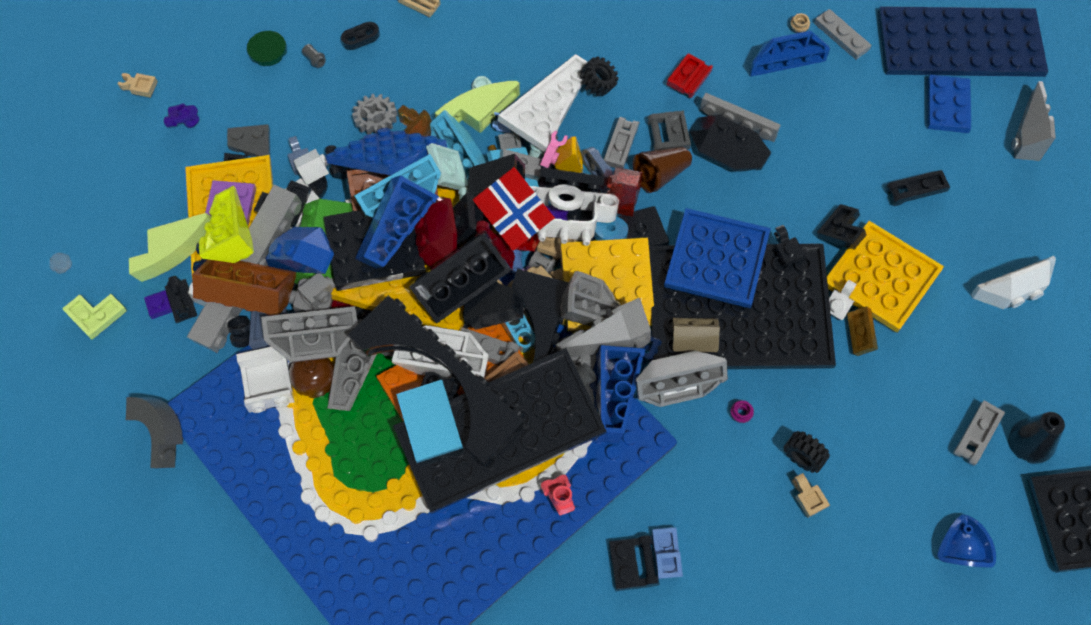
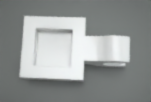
(840, 302)

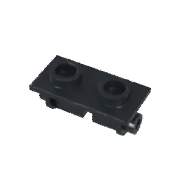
(179, 299)

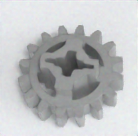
(374, 114)

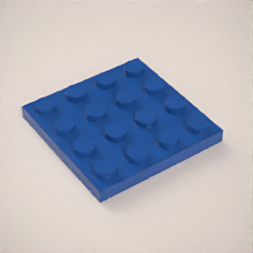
(383, 151)
(717, 258)

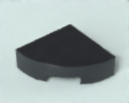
(319, 186)

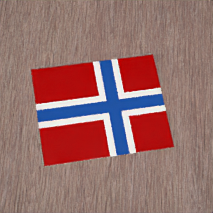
(513, 208)

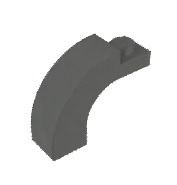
(162, 425)

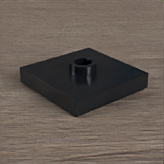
(464, 218)
(648, 225)

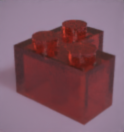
(626, 186)

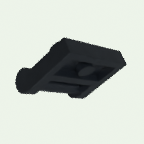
(625, 563)

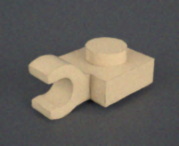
(810, 499)

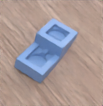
(667, 553)

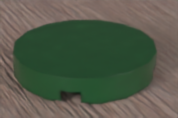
(266, 48)

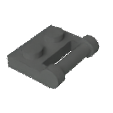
(675, 129)

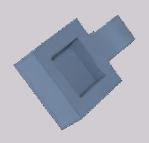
(297, 152)

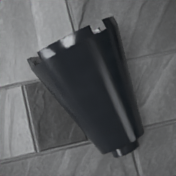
(1036, 437)

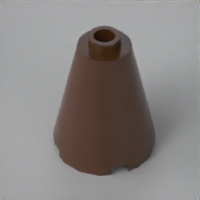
(661, 166)

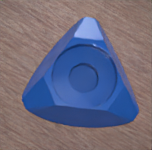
(968, 544)

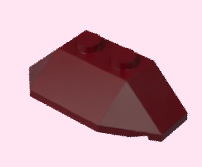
(437, 232)

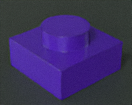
(158, 304)

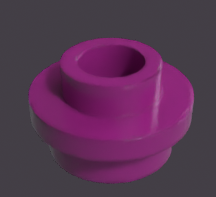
(742, 405)

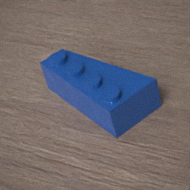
(394, 220)
(615, 387)

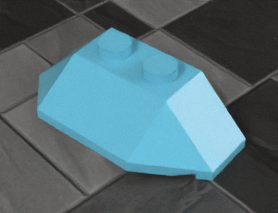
(458, 139)
(422, 172)

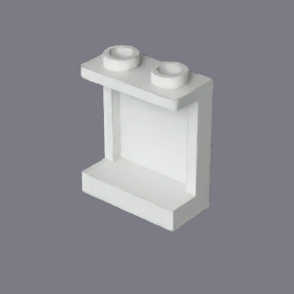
(265, 379)

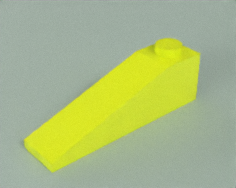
(227, 232)

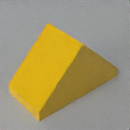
(570, 156)

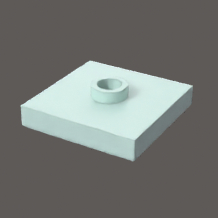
(450, 166)

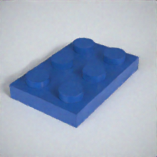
(949, 103)

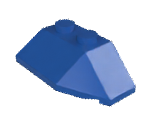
(789, 53)
(301, 251)

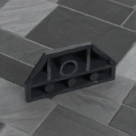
(729, 143)

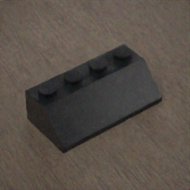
(460, 277)

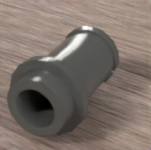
(317, 59)

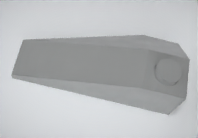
(1036, 127)
(623, 329)
(348, 376)

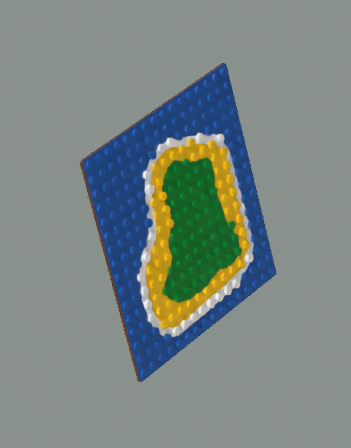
(350, 517)

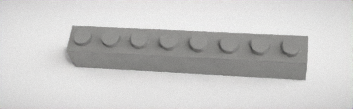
(270, 223)

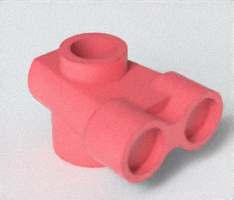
(559, 494)

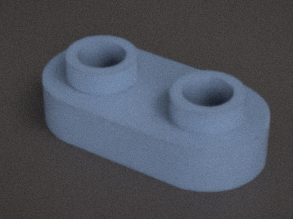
(595, 163)

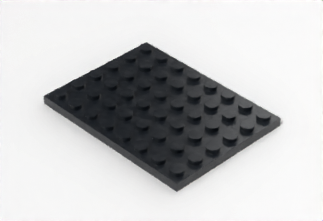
(781, 330)

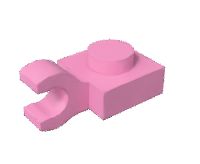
(551, 154)

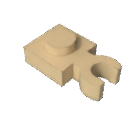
(140, 85)

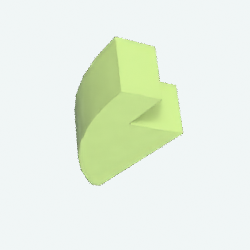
(479, 104)
(168, 246)

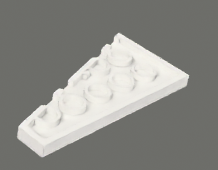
(545, 105)

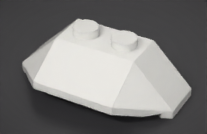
(1016, 286)
(463, 344)

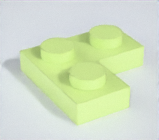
(94, 319)

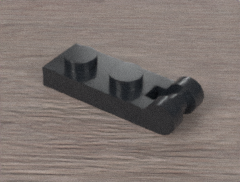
(918, 187)

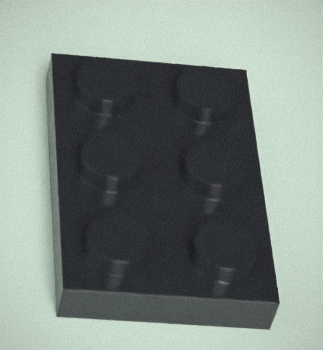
(574, 178)

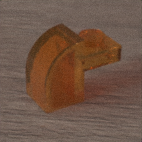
(415, 122)

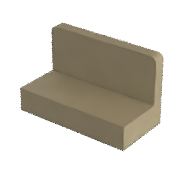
(695, 335)

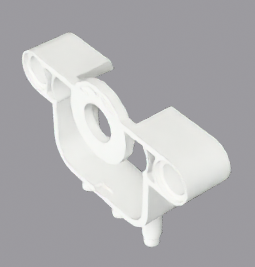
(602, 204)

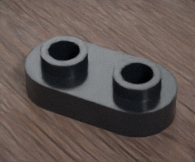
(358, 35)

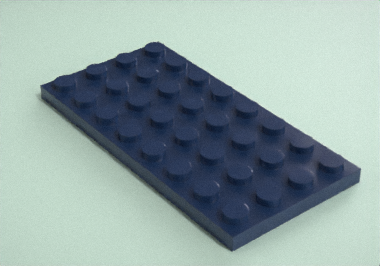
(962, 41)

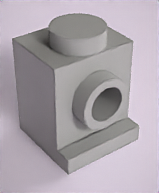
(316, 291)

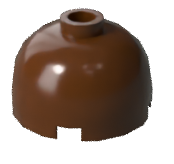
(312, 377)

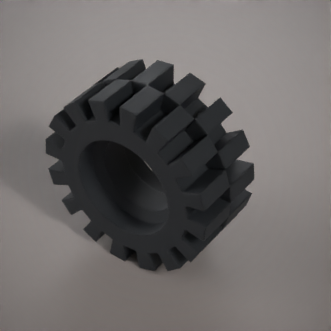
(604, 70)
(806, 451)

